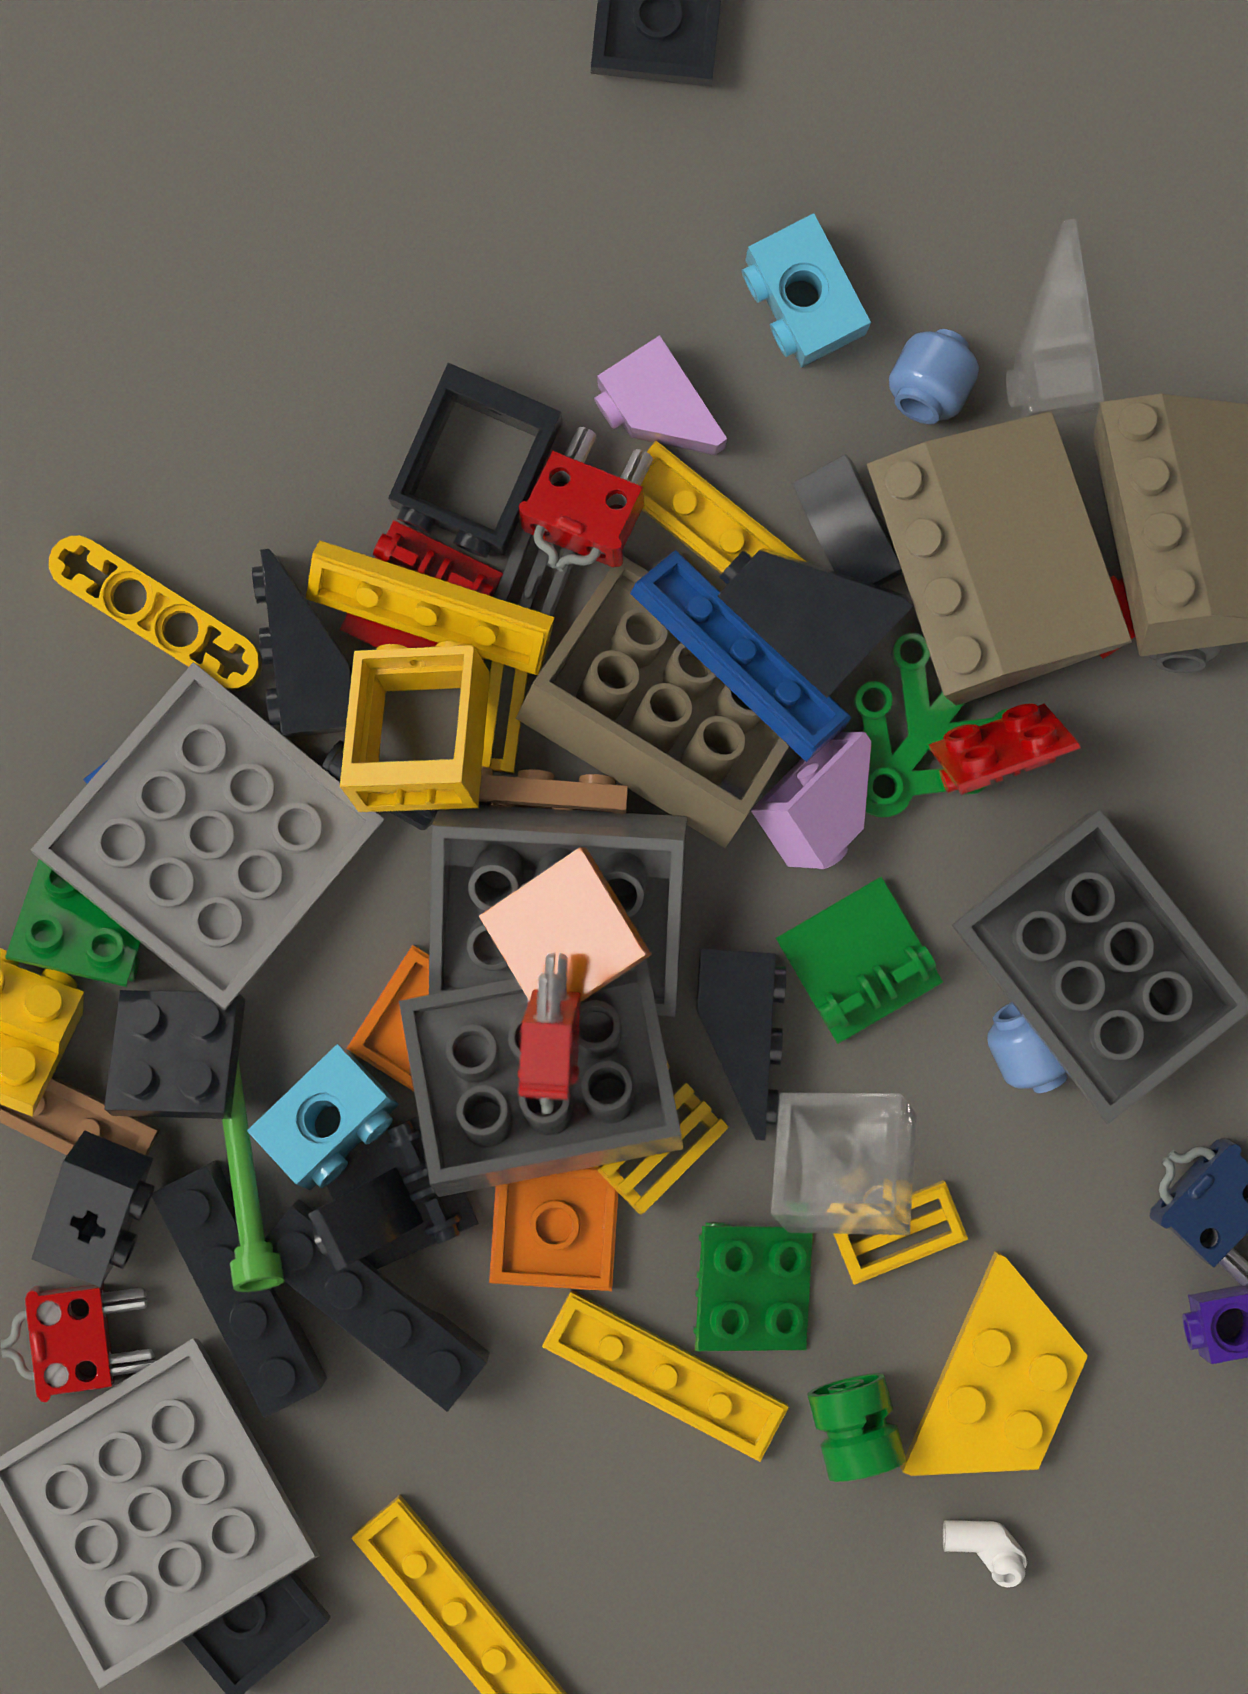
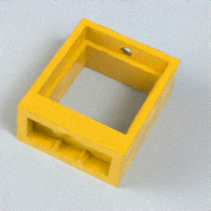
(414, 784)

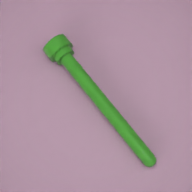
(255, 1263)

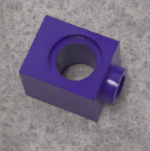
(1202, 1320)

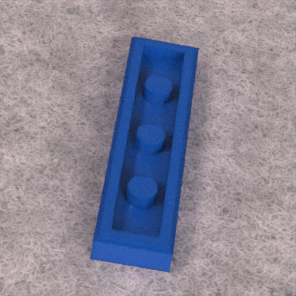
(739, 656)

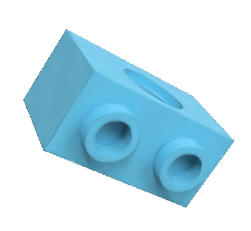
(805, 255)
(289, 1125)

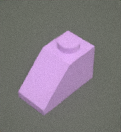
(657, 401)
(819, 803)

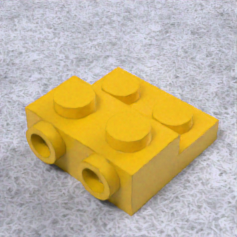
(35, 1029)

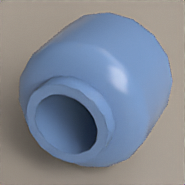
(933, 376)
(1022, 1054)

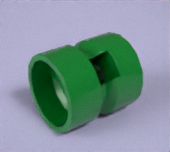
(856, 1426)

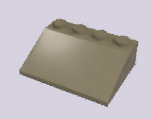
(1178, 516)
(998, 555)
(652, 713)

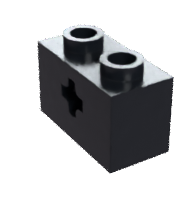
(93, 1209)

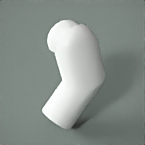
(992, 1544)

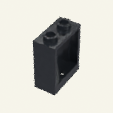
(498, 403)

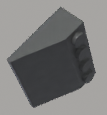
(498, 849)
(1102, 965)
(467, 1085)

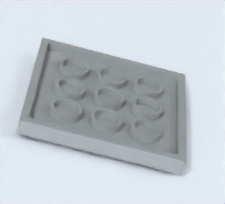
(207, 836)
(150, 1513)

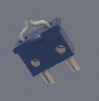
(1207, 1198)

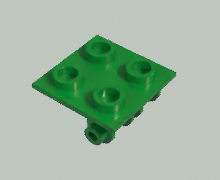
(71, 934)
(859, 960)
(752, 1288)

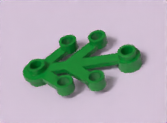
(924, 726)

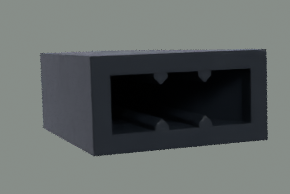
(810, 613)

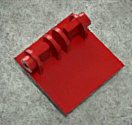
(429, 557)
(1021, 739)

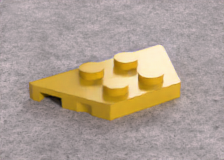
(999, 1384)

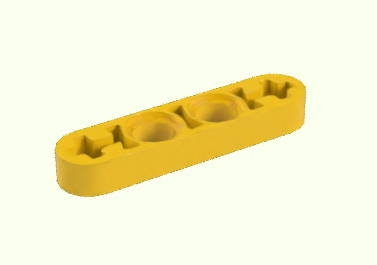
(158, 609)

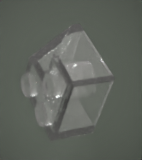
(844, 1163)

